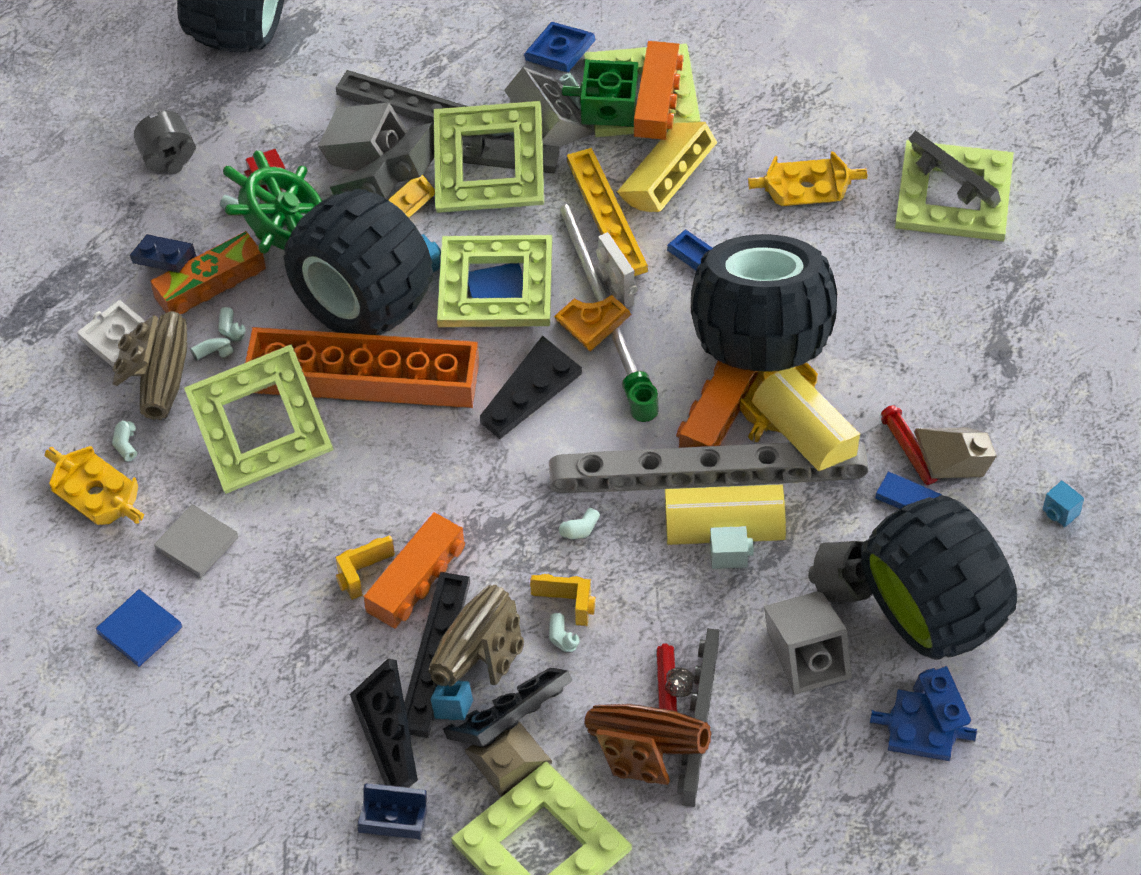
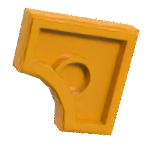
(592, 321)

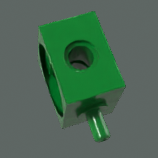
(607, 92)

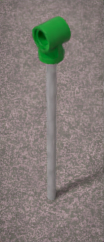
(637, 384)

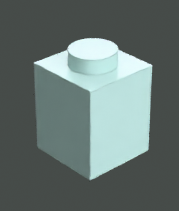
(730, 547)

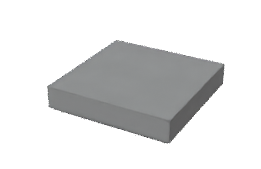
(196, 541)

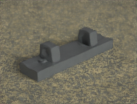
(502, 153)
(971, 183)

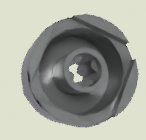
(164, 142)
(839, 572)

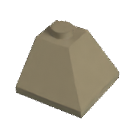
(955, 451)
(508, 758)

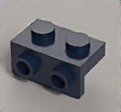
(163, 253)
(393, 811)

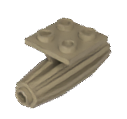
(158, 355)
(484, 631)

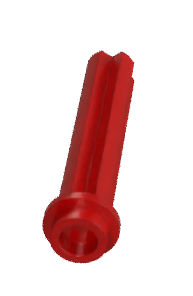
(892, 418)
(665, 662)

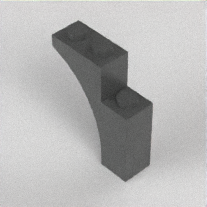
(401, 163)

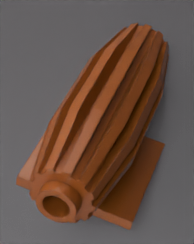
(639, 735)

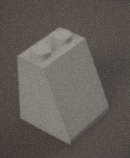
(361, 135)
(809, 641)

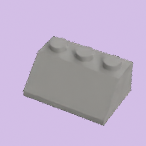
(559, 114)

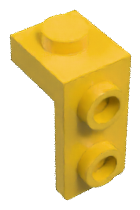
(359, 558)
(570, 588)

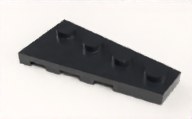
(532, 384)
(509, 708)
(385, 724)

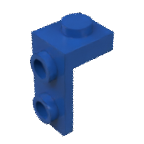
(943, 698)

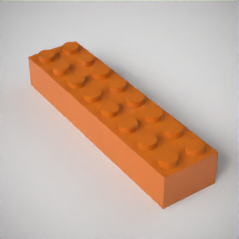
(377, 366)

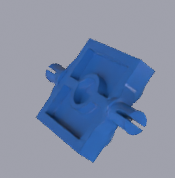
(916, 730)

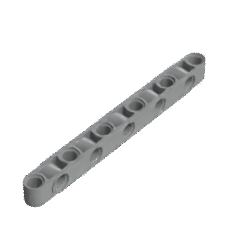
(687, 468)

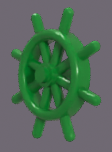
(280, 208)

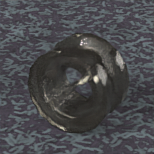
(679, 682)

